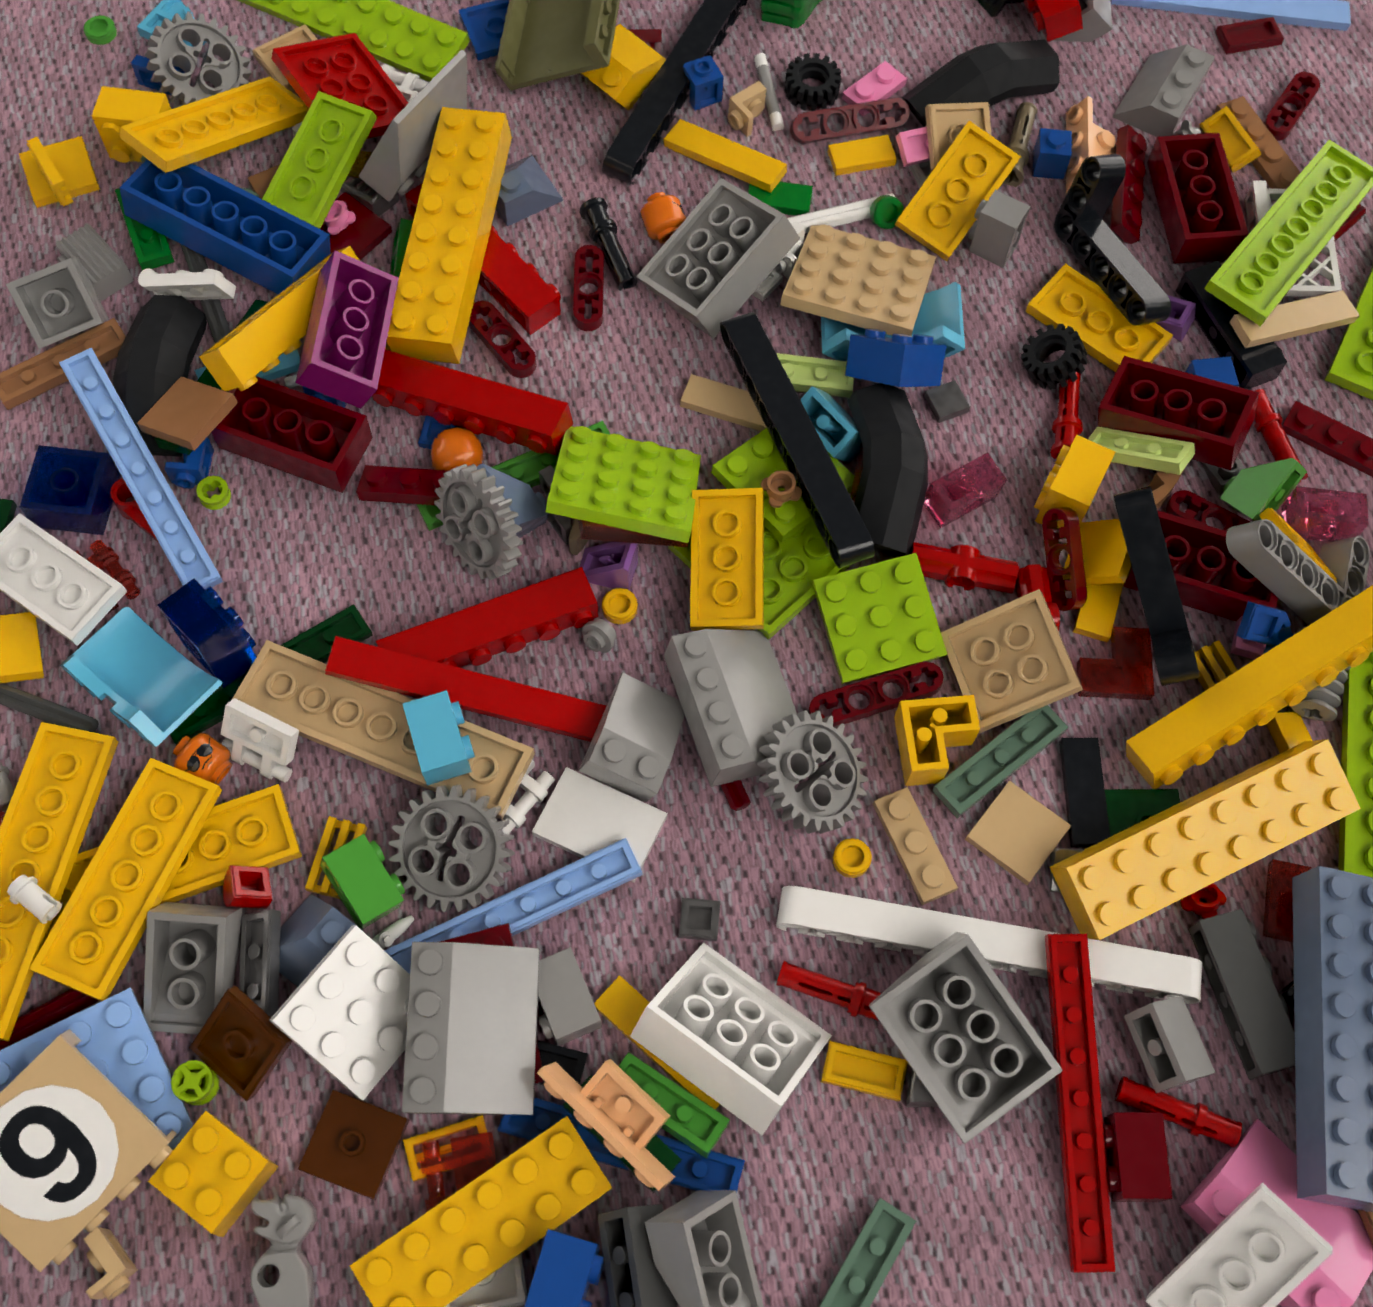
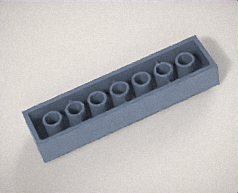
(1334, 1036)

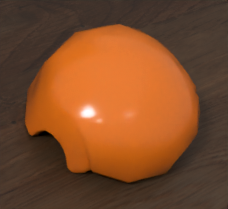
(455, 448)

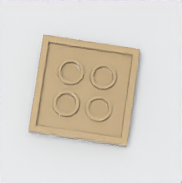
(1011, 660)

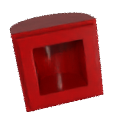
(247, 887)

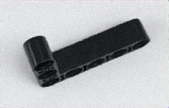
(1100, 250)
(1157, 586)

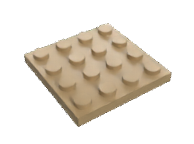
(859, 280)

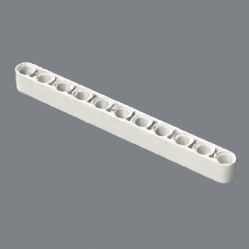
(1001, 944)

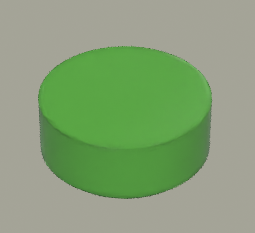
(100, 30)

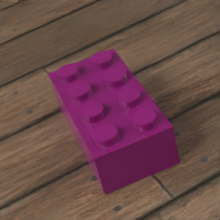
(347, 330)

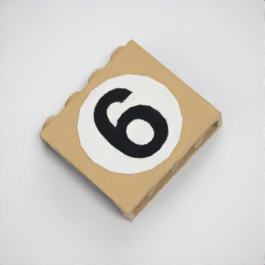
(67, 1151)

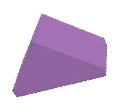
(611, 564)

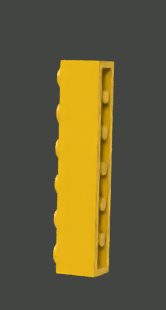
(265, 334)

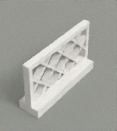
(1257, 205)

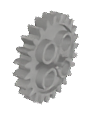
(169, 50)
(478, 521)
(794, 754)
(420, 834)

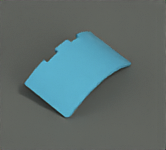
(938, 317)
(141, 676)

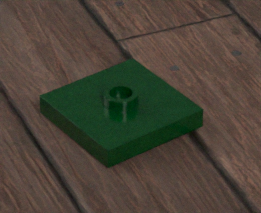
(1133, 806)

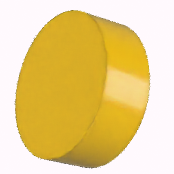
(619, 606)
(852, 858)

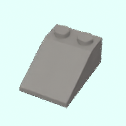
(634, 739)
(188, 963)
(705, 1251)

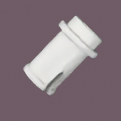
(33, 898)

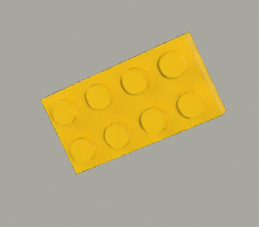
(951, 194)
(1101, 326)
(727, 559)

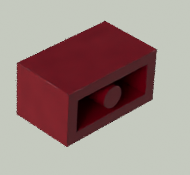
(1137, 1157)

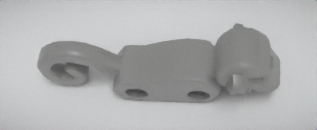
(287, 1228)

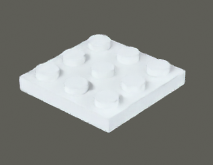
(350, 1012)

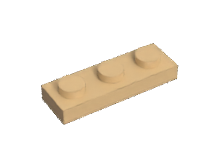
(914, 846)

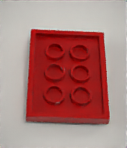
(343, 70)

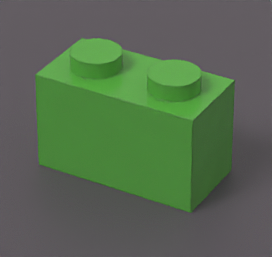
(363, 881)

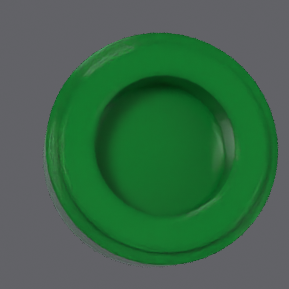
(885, 211)

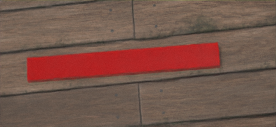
(473, 690)
(1079, 1104)

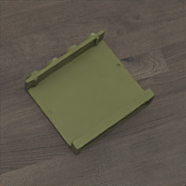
(554, 39)

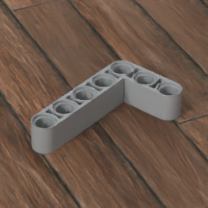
(1293, 574)

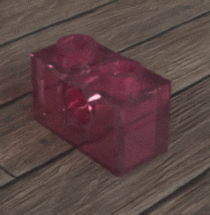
(964, 490)
(1325, 513)

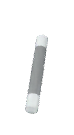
(771, 98)

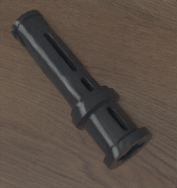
(604, 232)

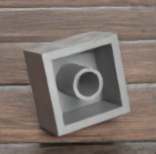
(57, 301)

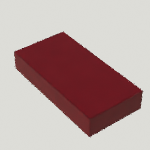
(1249, 35)

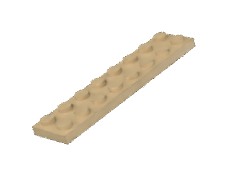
(372, 724)

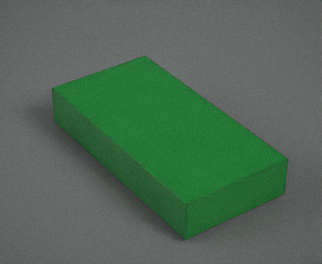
(785, 197)

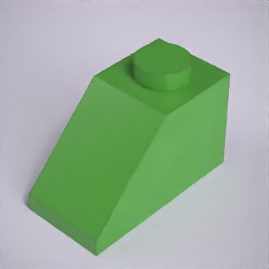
(1262, 487)

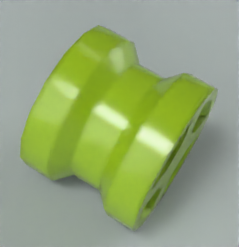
(189, 1077)

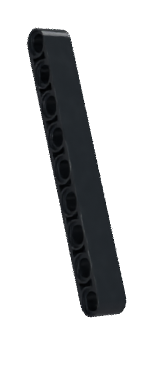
(668, 90)
(797, 441)

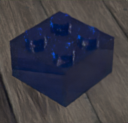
(70, 490)
(210, 631)

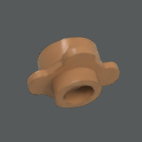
(784, 480)

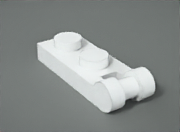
(190, 285)

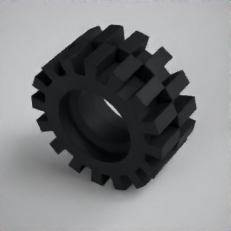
(815, 69)
(1048, 343)

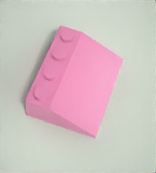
(1267, 1160)

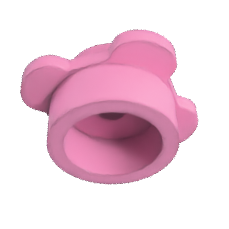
(338, 217)

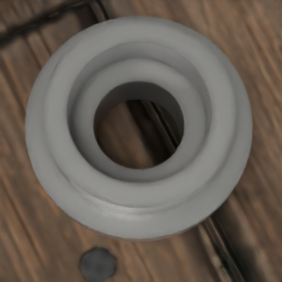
(599, 635)

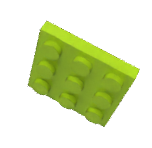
(758, 460)
(879, 618)

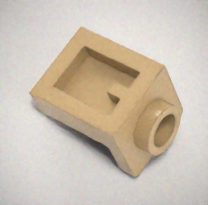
(746, 106)
(108, 1256)

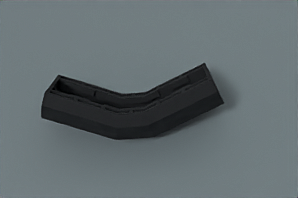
(989, 75)
(156, 356)
(893, 467)

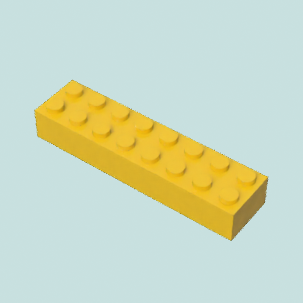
(449, 235)
(1204, 838)

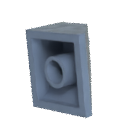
(525, 191)
(525, 502)
(309, 937)

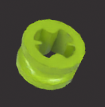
(210, 484)

